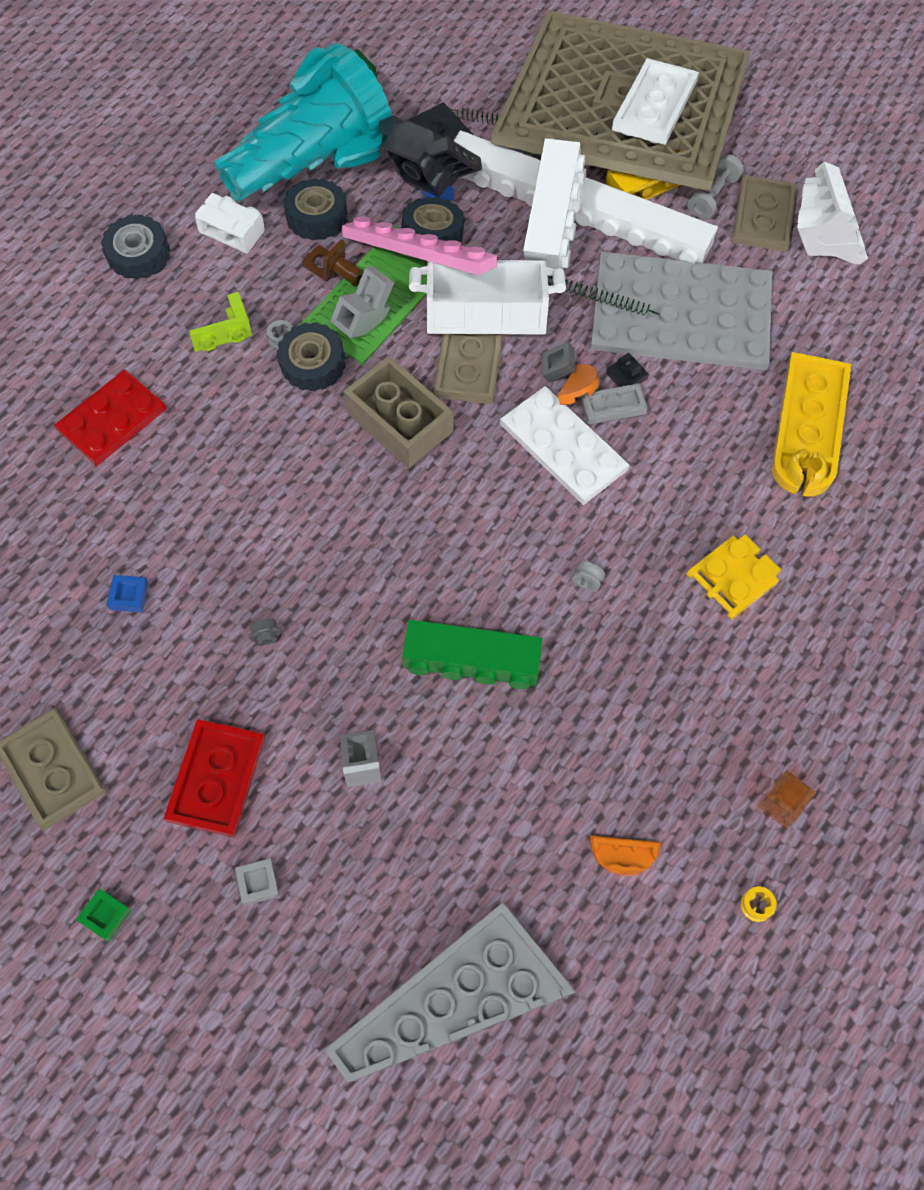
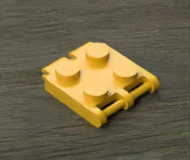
(736, 574)

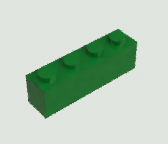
(472, 654)

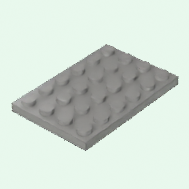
(704, 311)

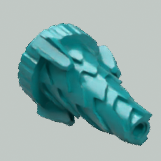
(326, 115)

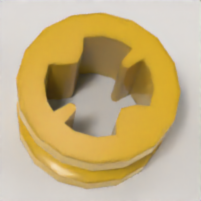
(766, 912)

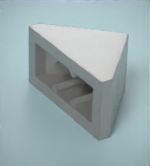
(360, 758)

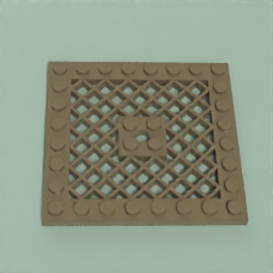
(692, 167)

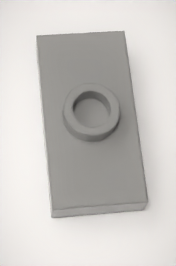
(614, 404)

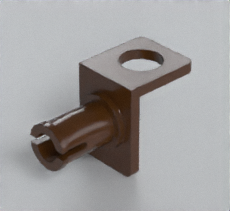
(333, 263)

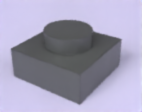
(558, 362)

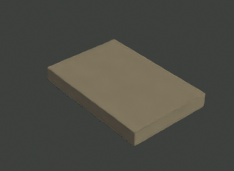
(764, 213)
(468, 367)
(49, 769)

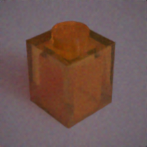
(786, 799)

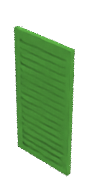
(401, 301)

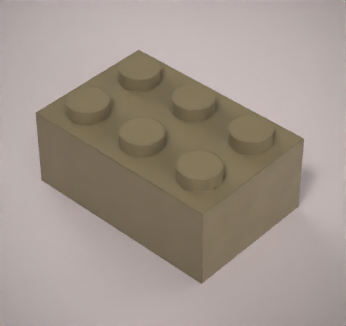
(398, 411)

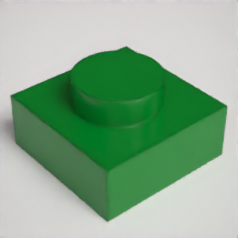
(103, 915)

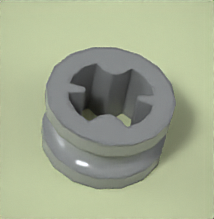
(277, 327)
(588, 576)

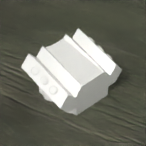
(828, 219)

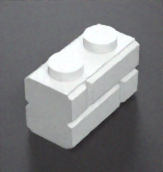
(230, 222)

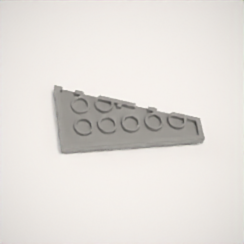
(469, 987)

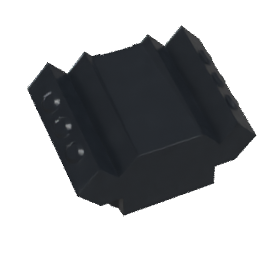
(426, 157)

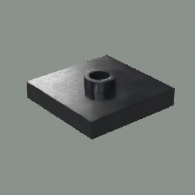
(440, 120)

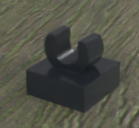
(627, 371)

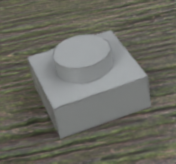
(257, 882)

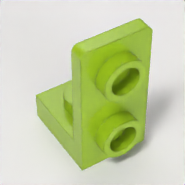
(230, 330)

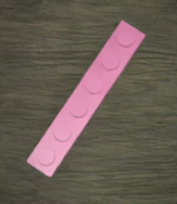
(424, 247)

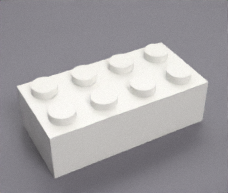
(555, 203)

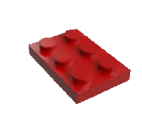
(110, 417)
(215, 778)

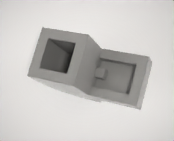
(367, 307)

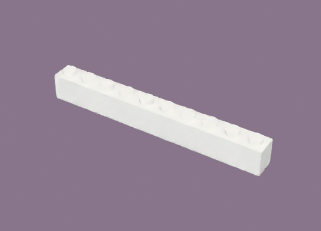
(600, 207)

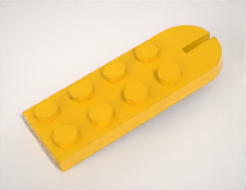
(810, 424)

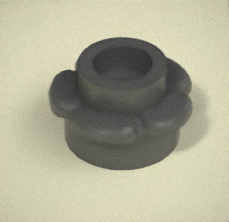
(264, 631)

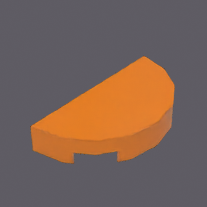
(582, 381)
(624, 856)

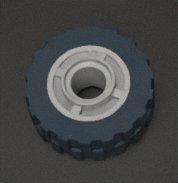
(135, 246)

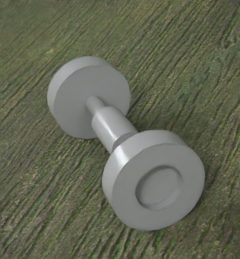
(702, 203)

